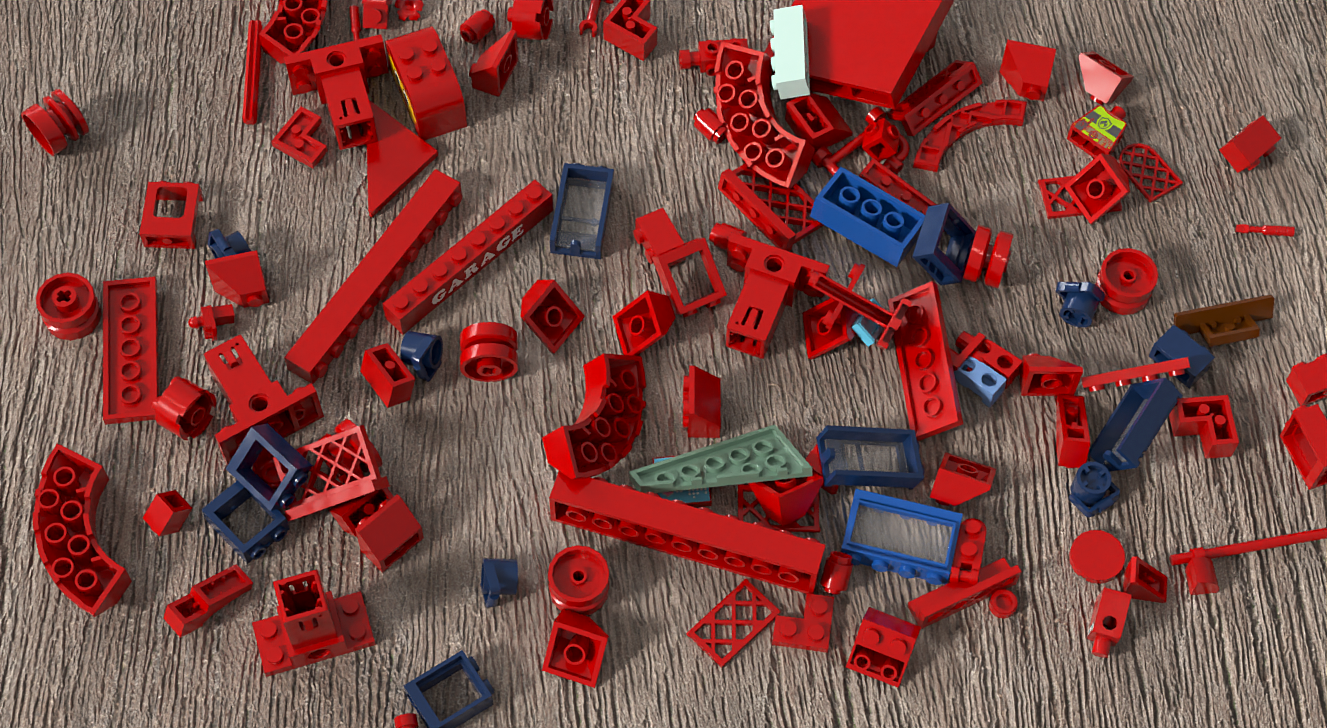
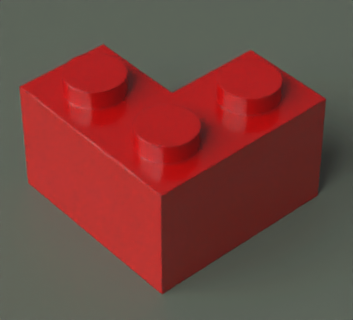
(629, 28)
(1209, 418)

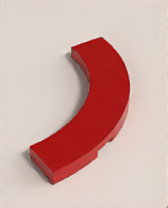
(962, 122)

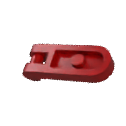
(969, 552)

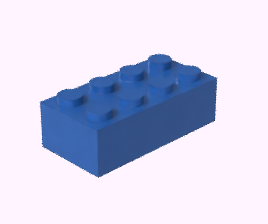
(868, 216)

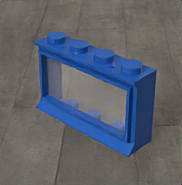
(901, 536)

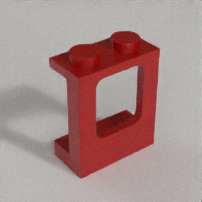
(170, 231)

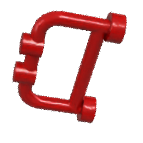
(824, 157)

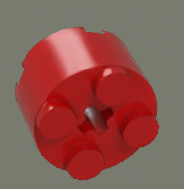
(531, 18)
(184, 408)

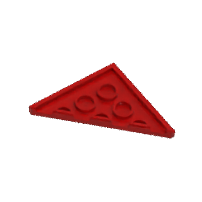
(393, 159)

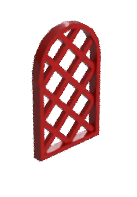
(1140, 187)

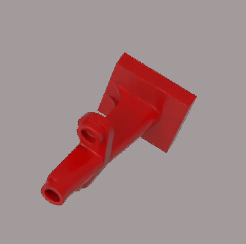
(859, 304)

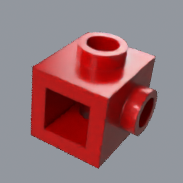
(881, 140)

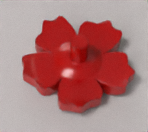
(409, 9)

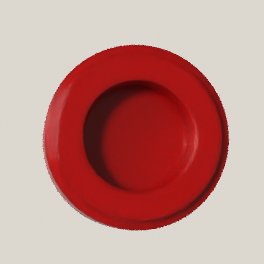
(1003, 603)

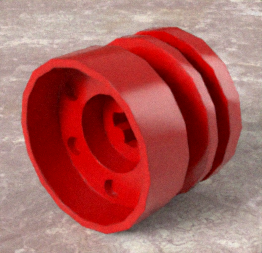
(59, 119)

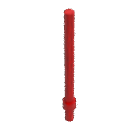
(1249, 546)

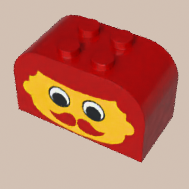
(426, 83)

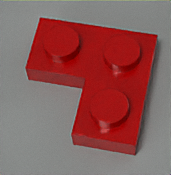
(296, 138)
(811, 631)

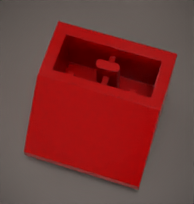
(816, 121)
(701, 404)
(388, 533)
(883, 647)

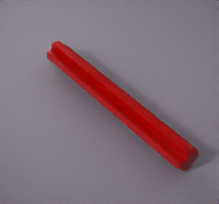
(252, 73)

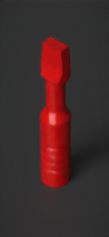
(355, 21)
(1266, 230)

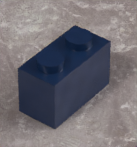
(1178, 344)

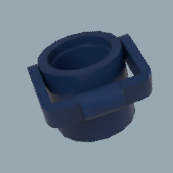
(228, 245)
(1080, 302)
(422, 352)
(1091, 487)
(498, 578)

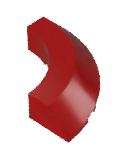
(292, 27)
(748, 113)
(607, 419)
(67, 532)

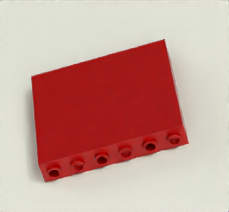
(868, 46)

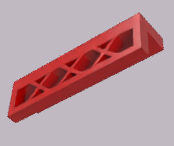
(936, 96)
(958, 596)

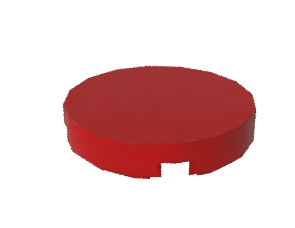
(1097, 556)

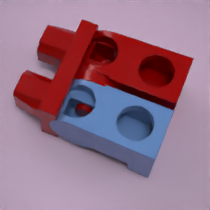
(984, 366)

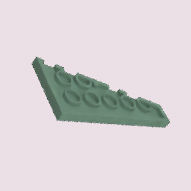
(739, 460)

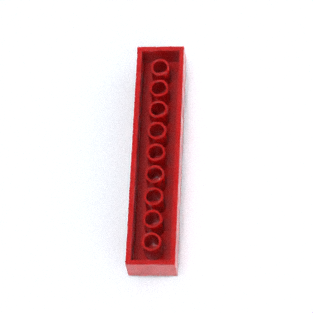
(687, 532)

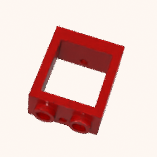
(661, 263)
(1307, 443)

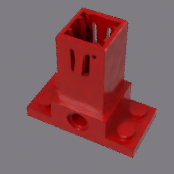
(341, 82)
(769, 285)
(256, 399)
(310, 625)

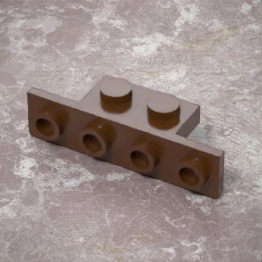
(1227, 321)

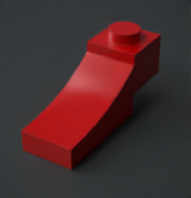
(206, 599)

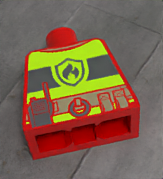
(1098, 130)

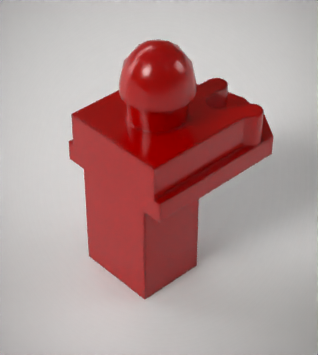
(211, 318)

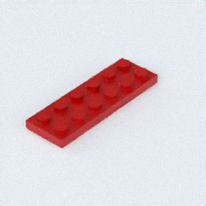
(130, 350)
(926, 363)

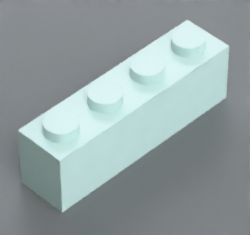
(790, 51)

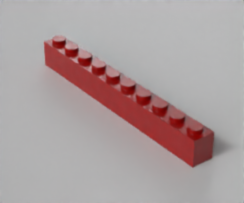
(373, 277)

